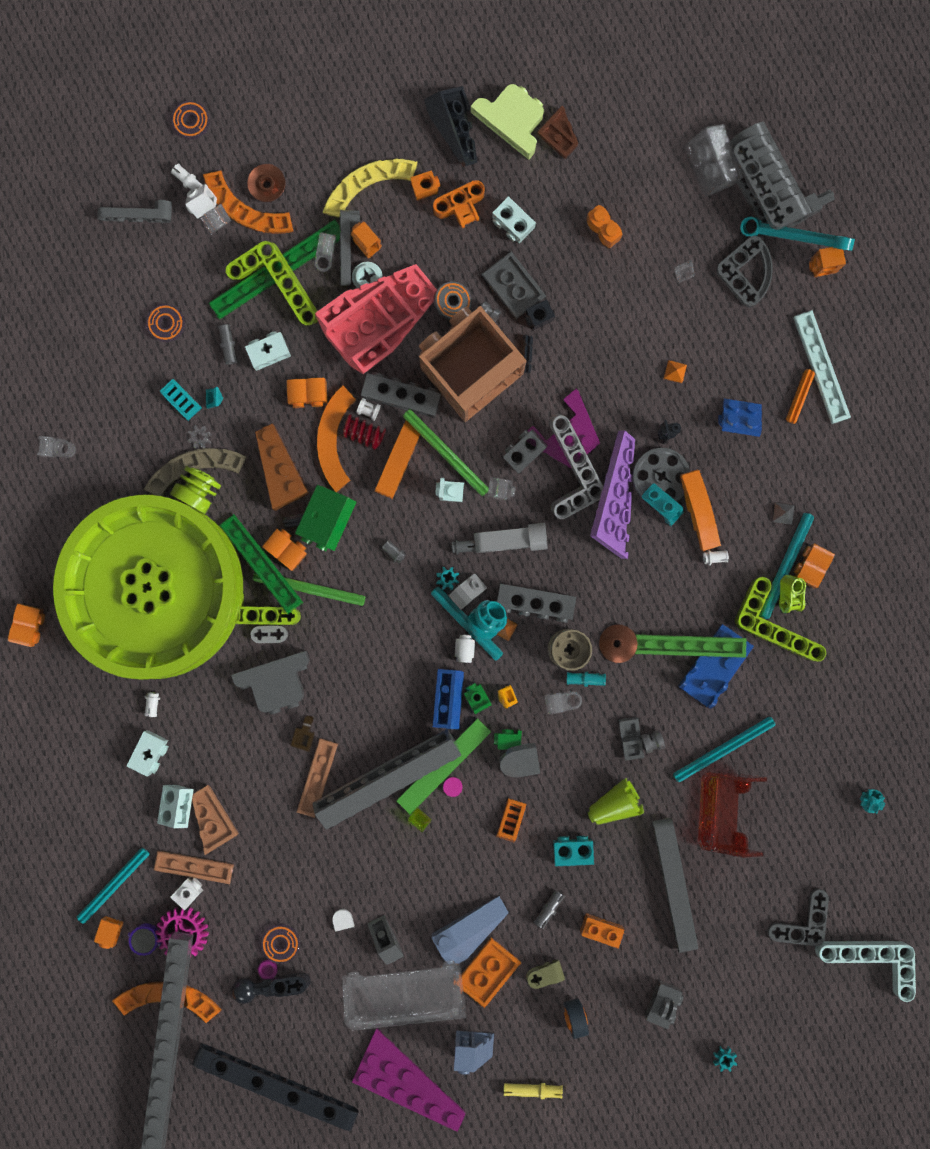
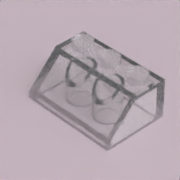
(713, 160)

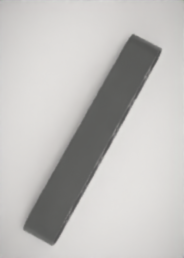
(675, 885)

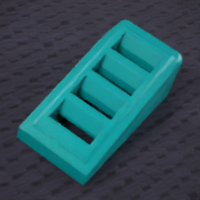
(168, 388)

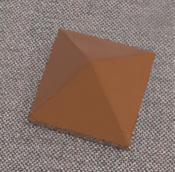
(508, 630)

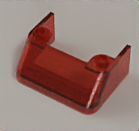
(720, 813)

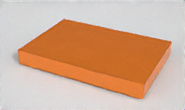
(488, 972)

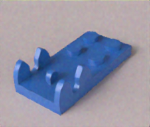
(711, 674)

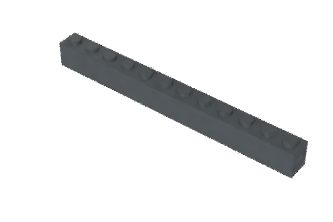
(167, 1040)

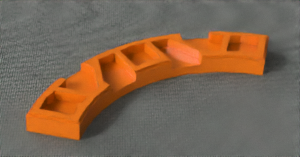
(243, 214)
(328, 438)
(152, 992)

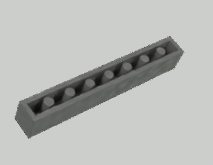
(386, 779)

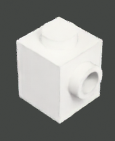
(200, 200)
(187, 892)

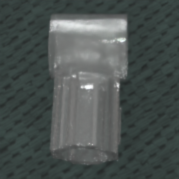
(324, 249)

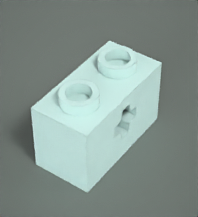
(277, 346)
(139, 760)

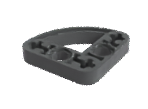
(735, 266)

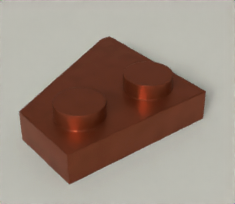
(559, 134)

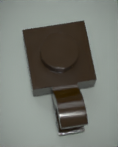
(303, 736)

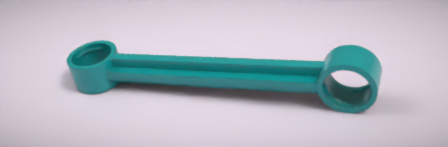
(834, 241)

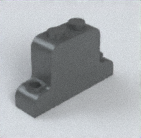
(275, 682)

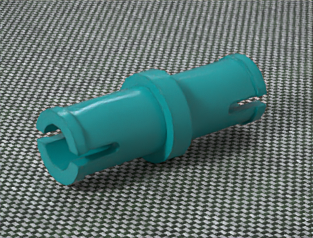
(586, 679)

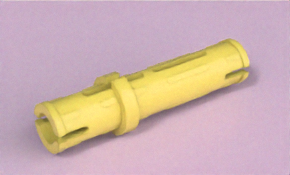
(528, 1090)

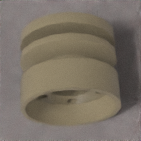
(578, 656)

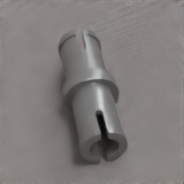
(227, 344)
(549, 909)

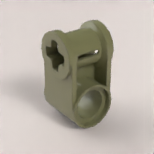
(548, 974)

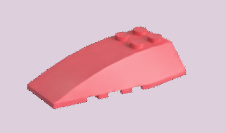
(376, 317)

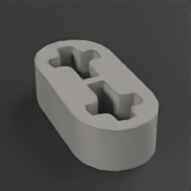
(269, 629)

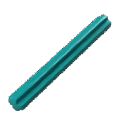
(462, 619)
(113, 885)

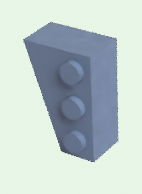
(472, 1050)

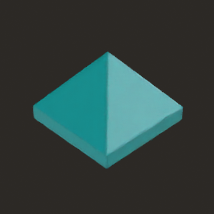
(213, 397)

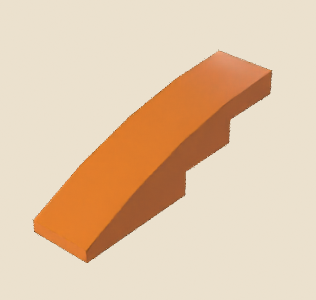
(398, 461)
(700, 509)

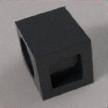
(542, 307)

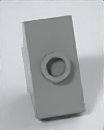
(467, 591)

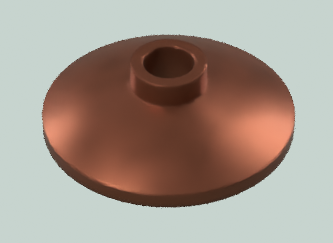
(261, 175)
(625, 650)

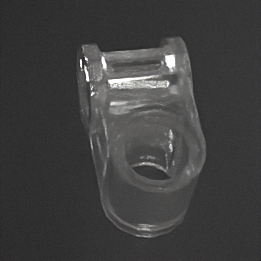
(52, 447)
(559, 702)

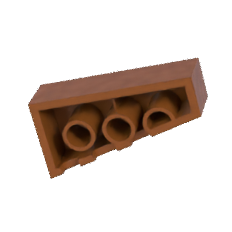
(280, 472)

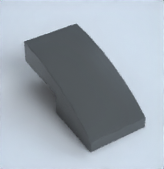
(631, 738)

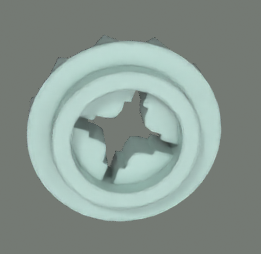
(371, 269)

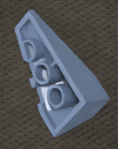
(465, 934)

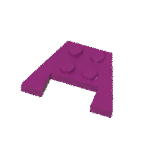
(582, 426)

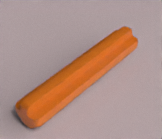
(800, 396)

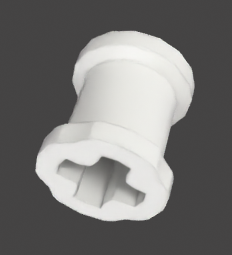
(368, 409)

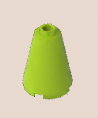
(616, 804)

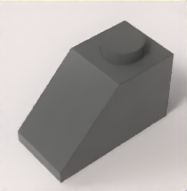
(385, 940)

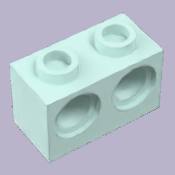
(517, 217)
(175, 806)

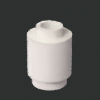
(464, 649)

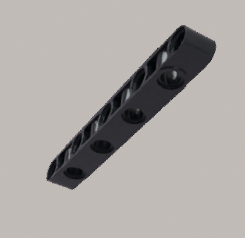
(275, 1087)

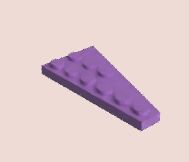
(615, 500)

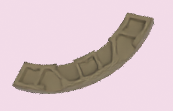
(197, 459)

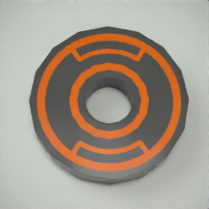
(451, 289)

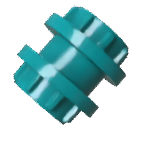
(487, 619)

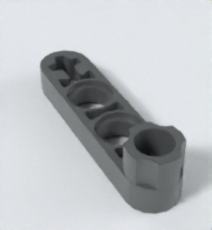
(159, 214)
(347, 220)

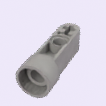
(531, 537)

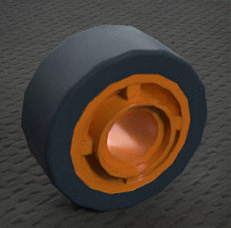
(576, 1018)

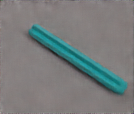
(787, 564)
(724, 749)

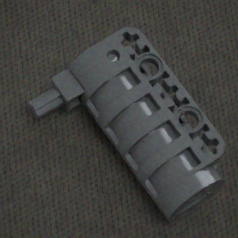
(772, 181)

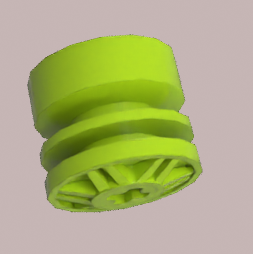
(195, 489)

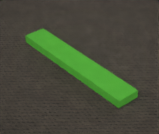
(691, 646)
(427, 784)

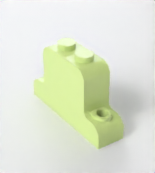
(512, 117)

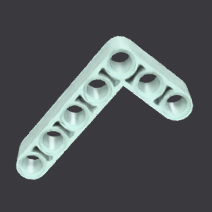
(873, 956)

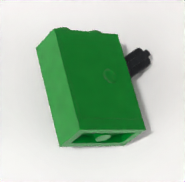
(323, 518)

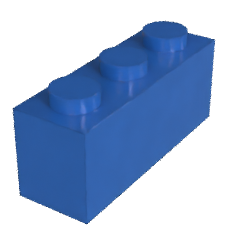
(448, 699)

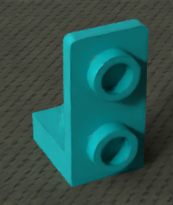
(663, 504)

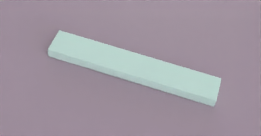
(822, 366)

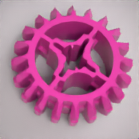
(180, 924)

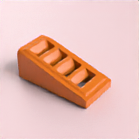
(520, 805)

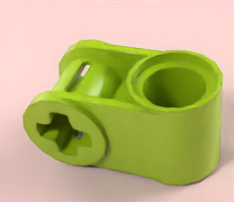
(793, 593)

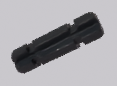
(527, 352)

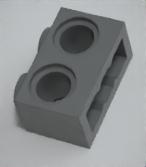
(528, 454)

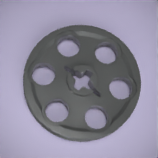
(661, 466)

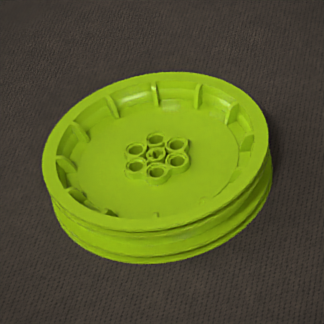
(95, 588)

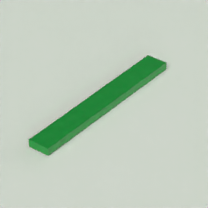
(262, 278)

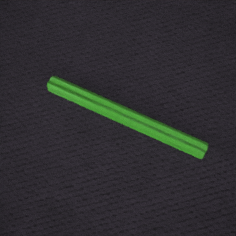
(445, 452)
(322, 591)

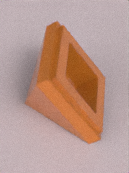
(675, 371)

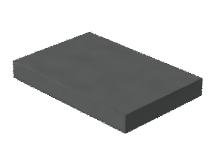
(513, 285)

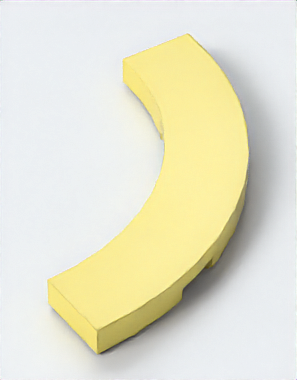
(364, 177)

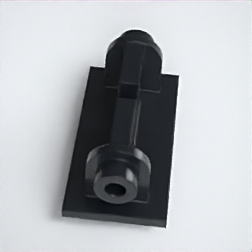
(668, 431)

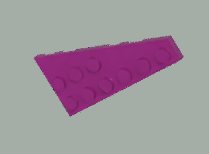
(400, 1080)

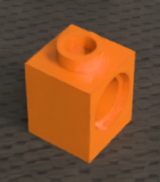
(420, 192)
(108, 932)

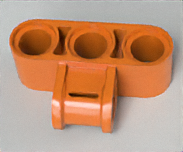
(465, 211)

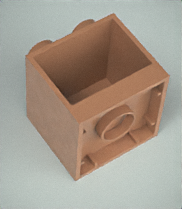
(471, 361)

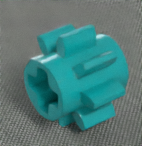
(452, 576)
(872, 801)
(730, 1058)

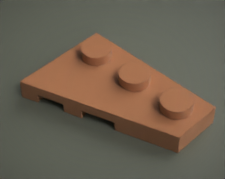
(212, 820)

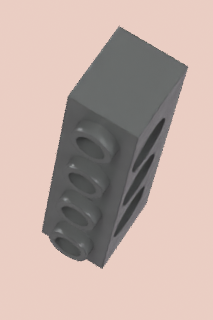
(375, 380)
(566, 602)

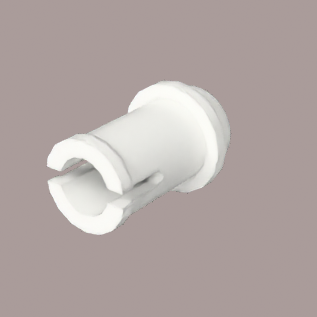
(715, 557)
(151, 704)

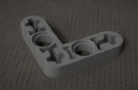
(811, 927)

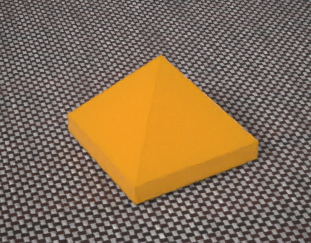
(507, 697)

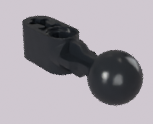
(245, 990)

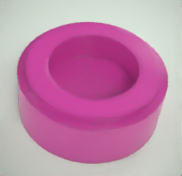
(452, 786)

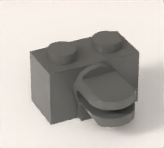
(664, 1004)

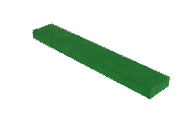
(261, 564)

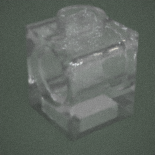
(215, 218)
(501, 489)

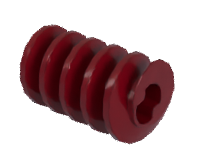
(363, 432)

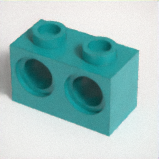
(573, 857)

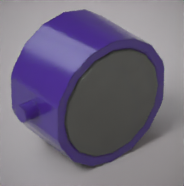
(143, 939)

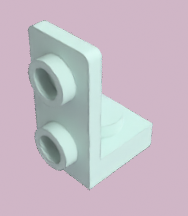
(449, 490)

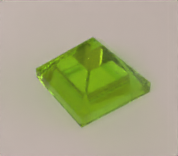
(419, 819)

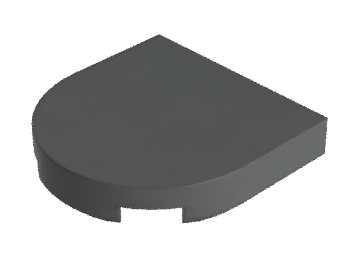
(520, 761)

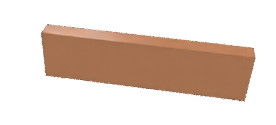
(317, 776)
(193, 867)

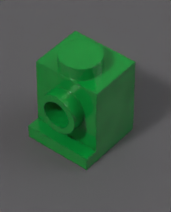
(480, 705)
(507, 739)

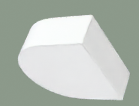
(342, 920)

